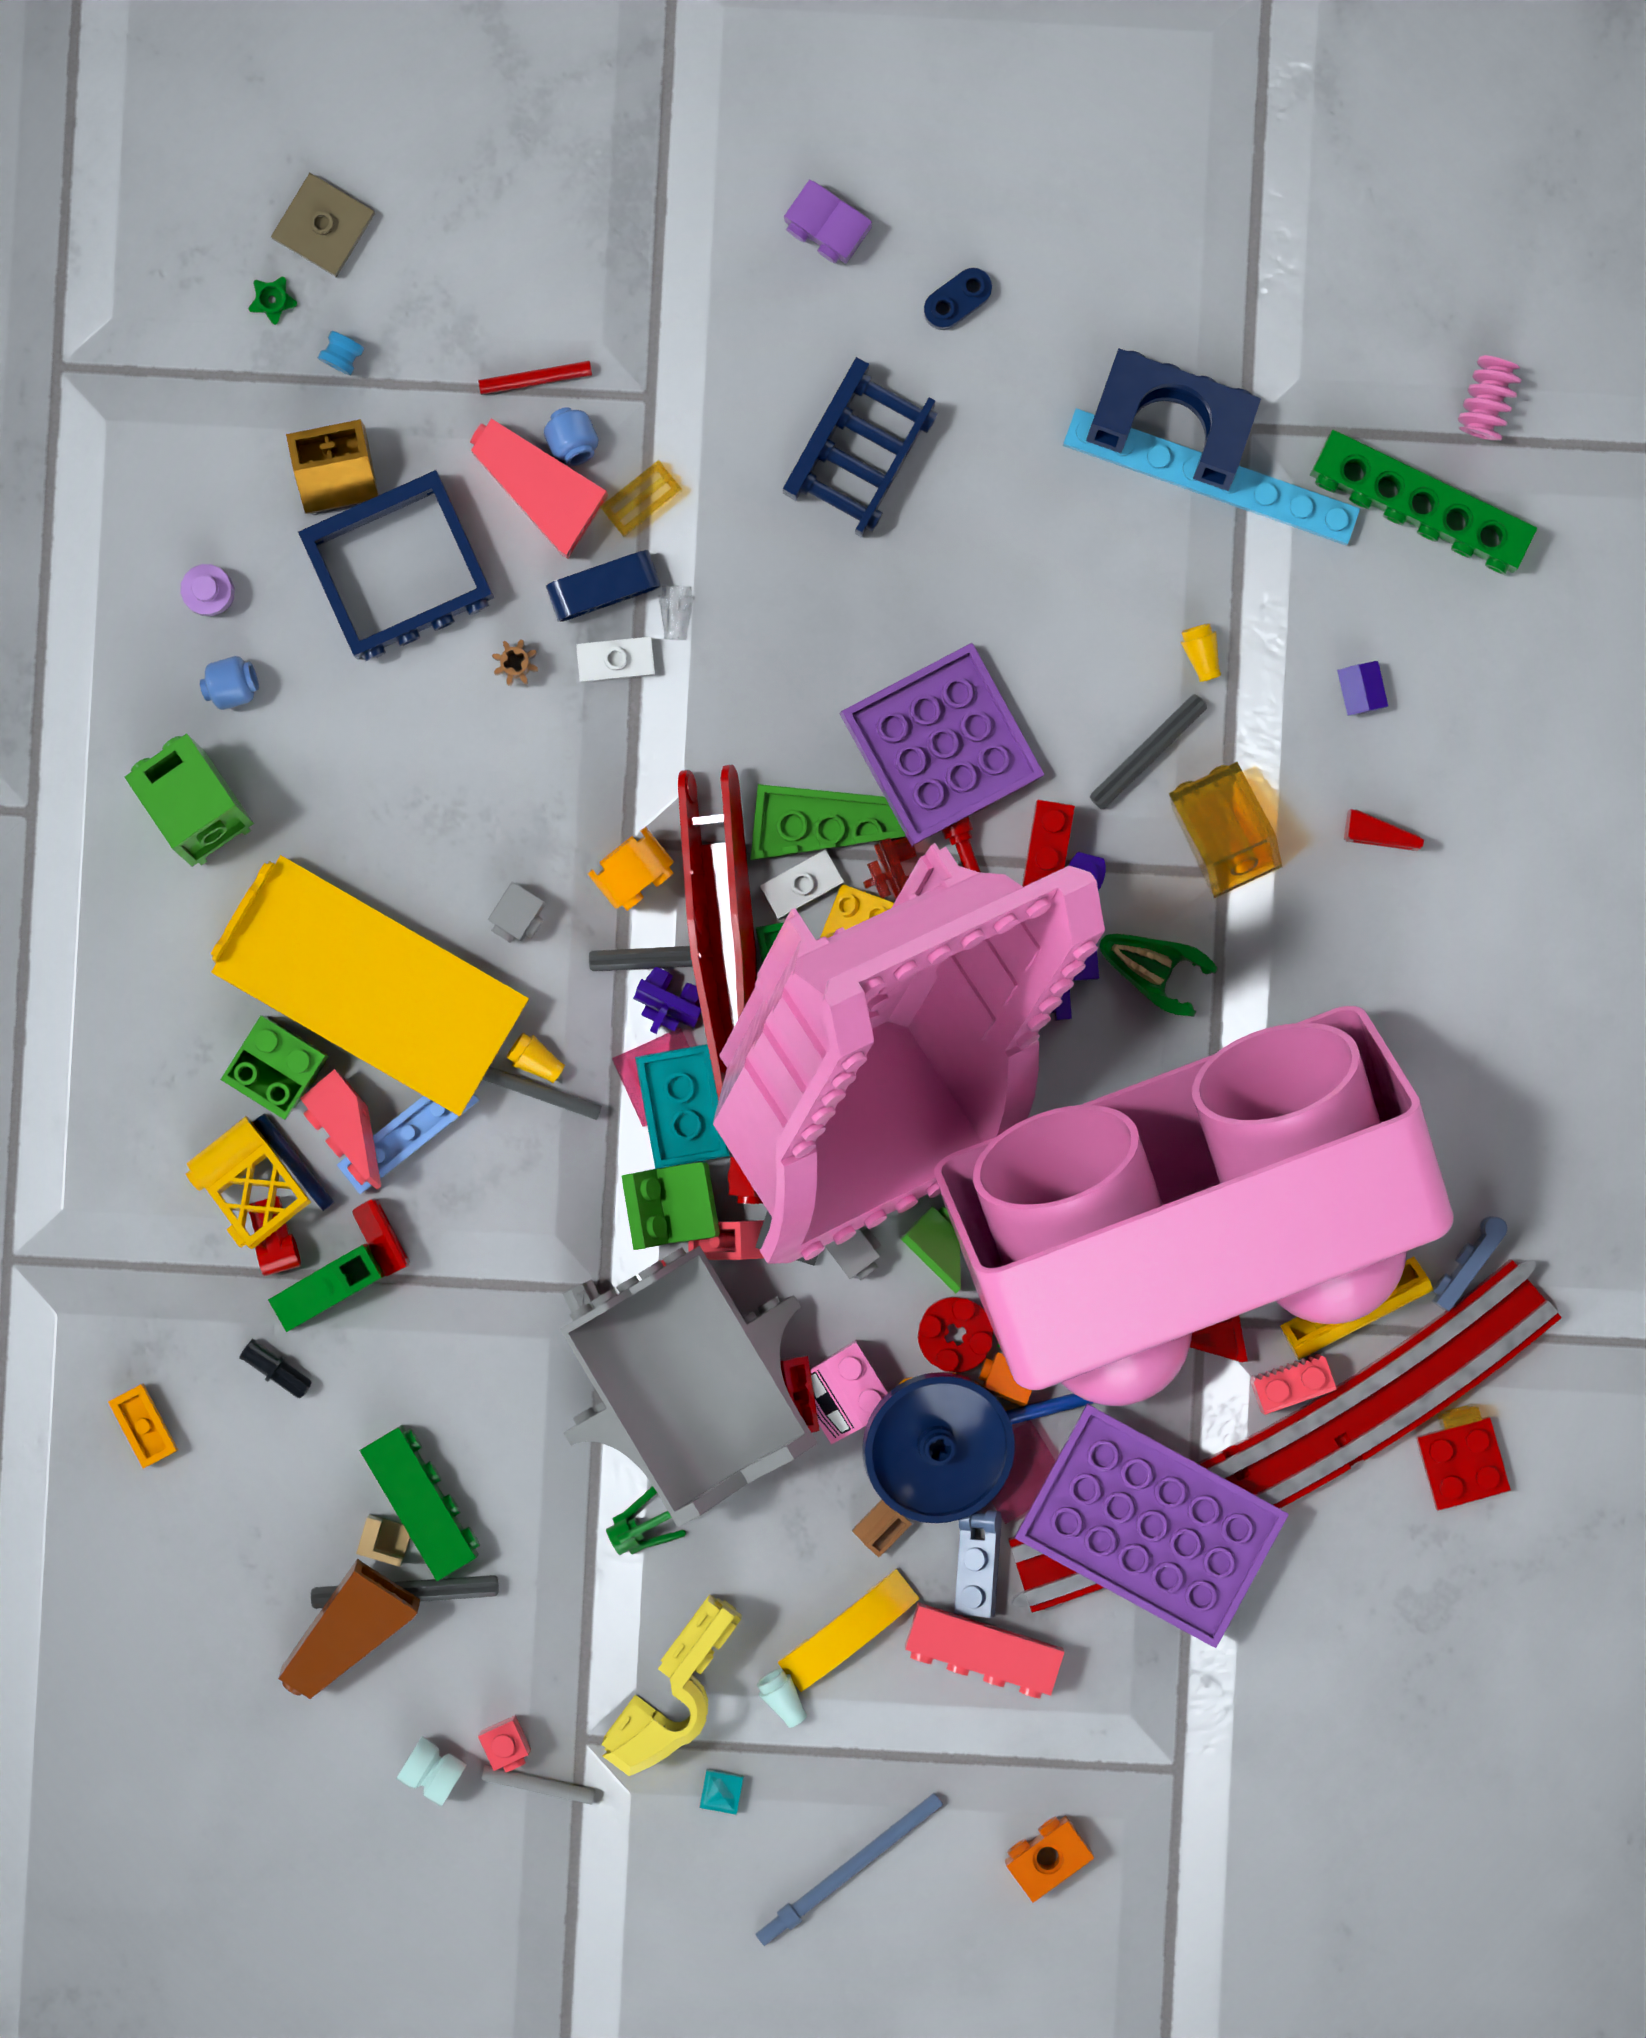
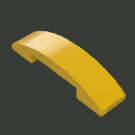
(849, 1631)

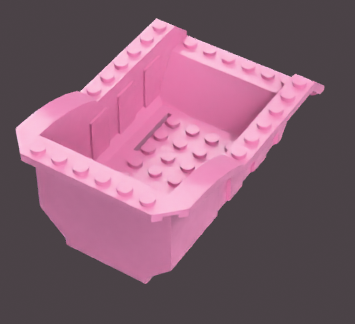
(896, 1044)

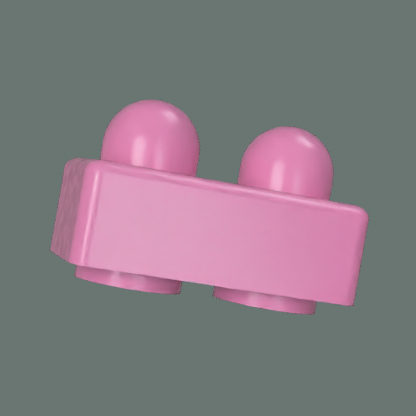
(1194, 1197)

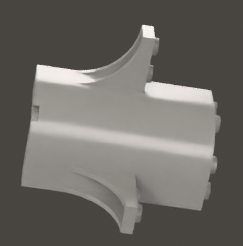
(687, 1383)

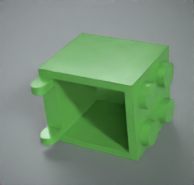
(188, 799)

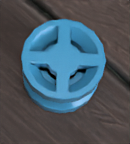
(340, 353)

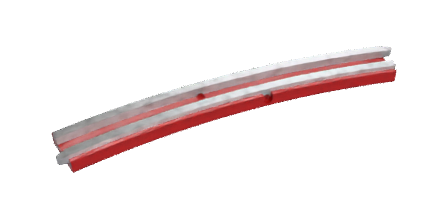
(1358, 1417)

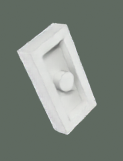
(615, 659)
(801, 884)

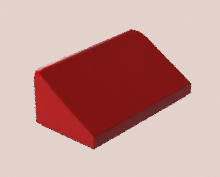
(380, 1237)

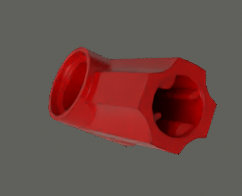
(278, 1250)

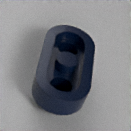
(958, 298)

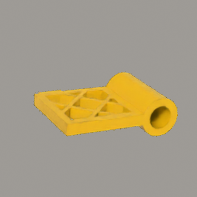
(230, 1159)

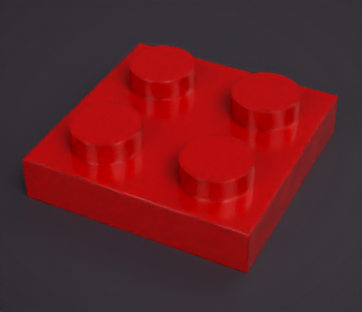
(1463, 1463)

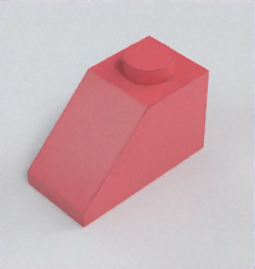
(735, 1241)

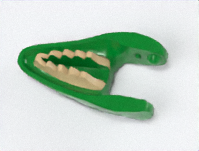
(1149, 964)

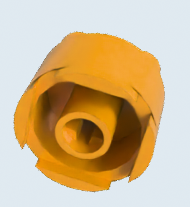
(632, 869)

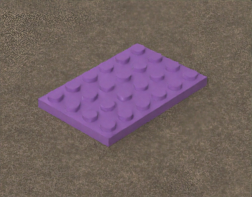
(1151, 1525)

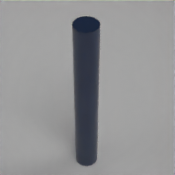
(293, 1162)

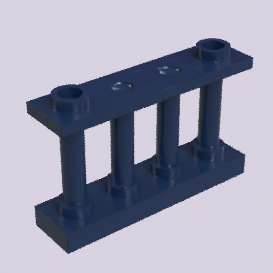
(822, 448)

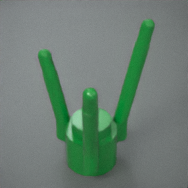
(626, 1533)

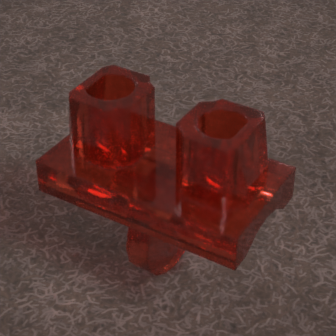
(891, 856)

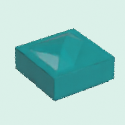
(721, 1791)

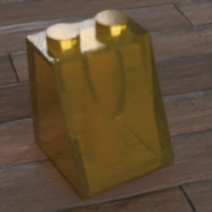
(1226, 829)

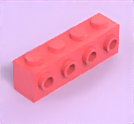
(983, 1649)

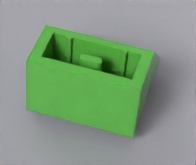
(274, 1067)

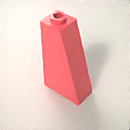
(544, 489)

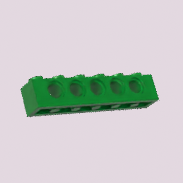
(1512, 532)

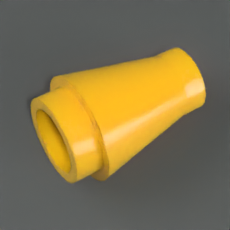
(1202, 651)
(535, 1058)

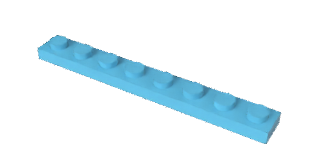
(1248, 490)

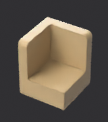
(383, 1540)

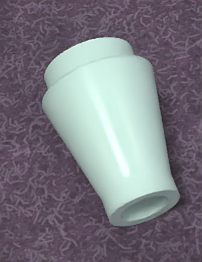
(781, 1696)

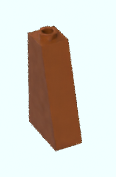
(349, 1626)

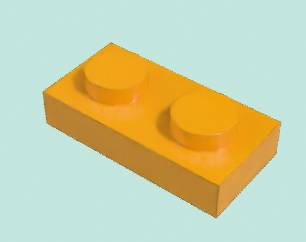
(143, 1425)

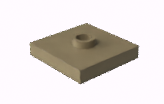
(323, 224)

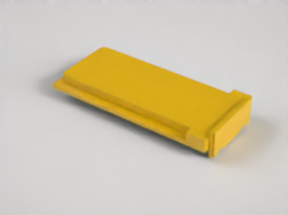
(366, 983)

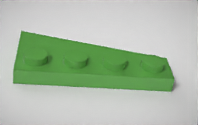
(815, 820)

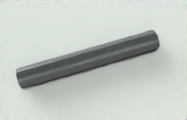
(1148, 751)

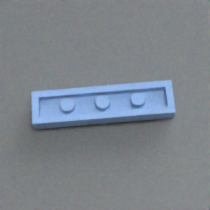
(405, 1136)

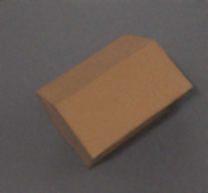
(881, 1528)

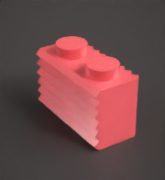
(1293, 1384)

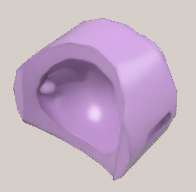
(207, 590)

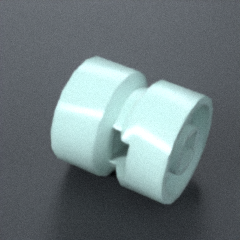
(431, 1771)

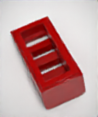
(1372, 831)

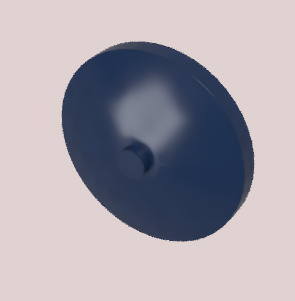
(938, 1447)

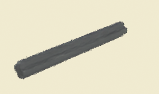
(430, 1589)

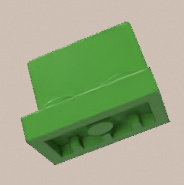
(670, 1205)

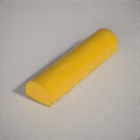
(1308, 1337)

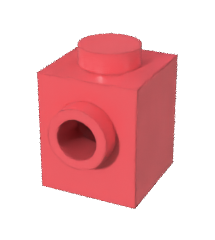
(505, 1744)

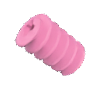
(1488, 397)

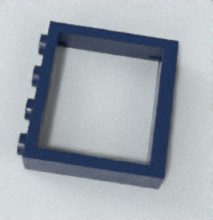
(371, 510)

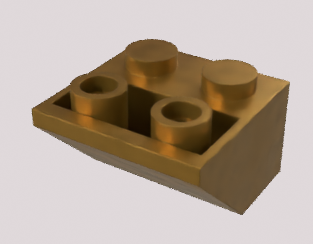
(332, 466)

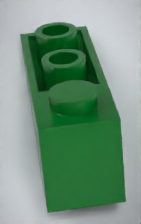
(326, 1287)

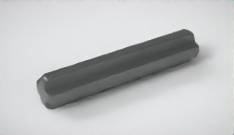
(640, 958)

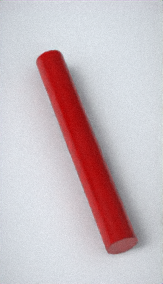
(535, 377)

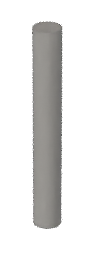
(538, 1785)

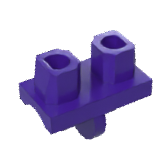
(664, 1006)

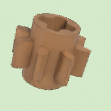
(525, 664)

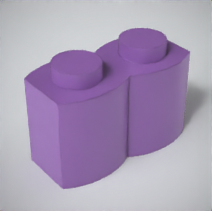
(827, 222)

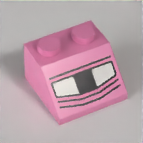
(845, 1391)

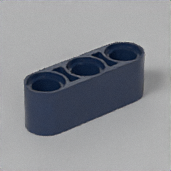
(603, 585)

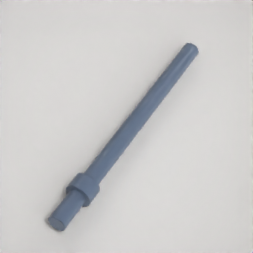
(791, 1915)

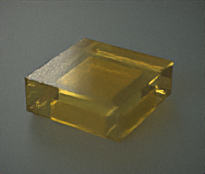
(1459, 1416)

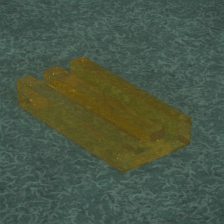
(665, 478)

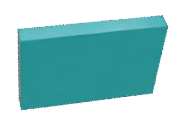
(680, 1106)

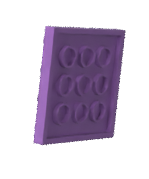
(941, 744)

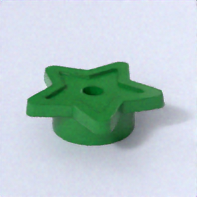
(264, 291)

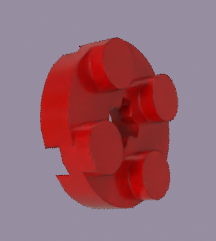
(948, 1355)

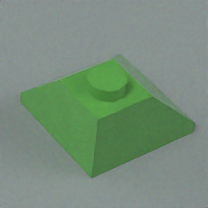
(936, 1245)

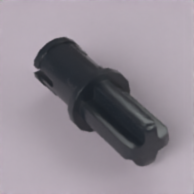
(275, 1369)

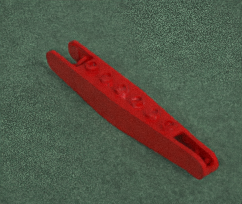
(718, 912)

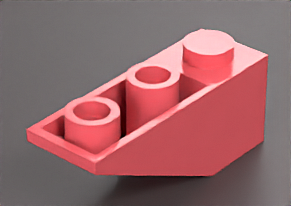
(347, 1121)

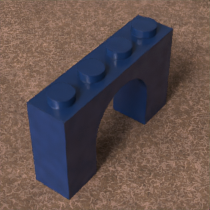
(1223, 411)

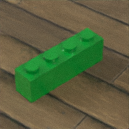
(420, 1502)

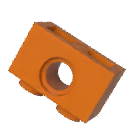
(1039, 1878)

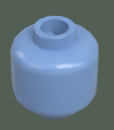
(571, 436)
(229, 682)

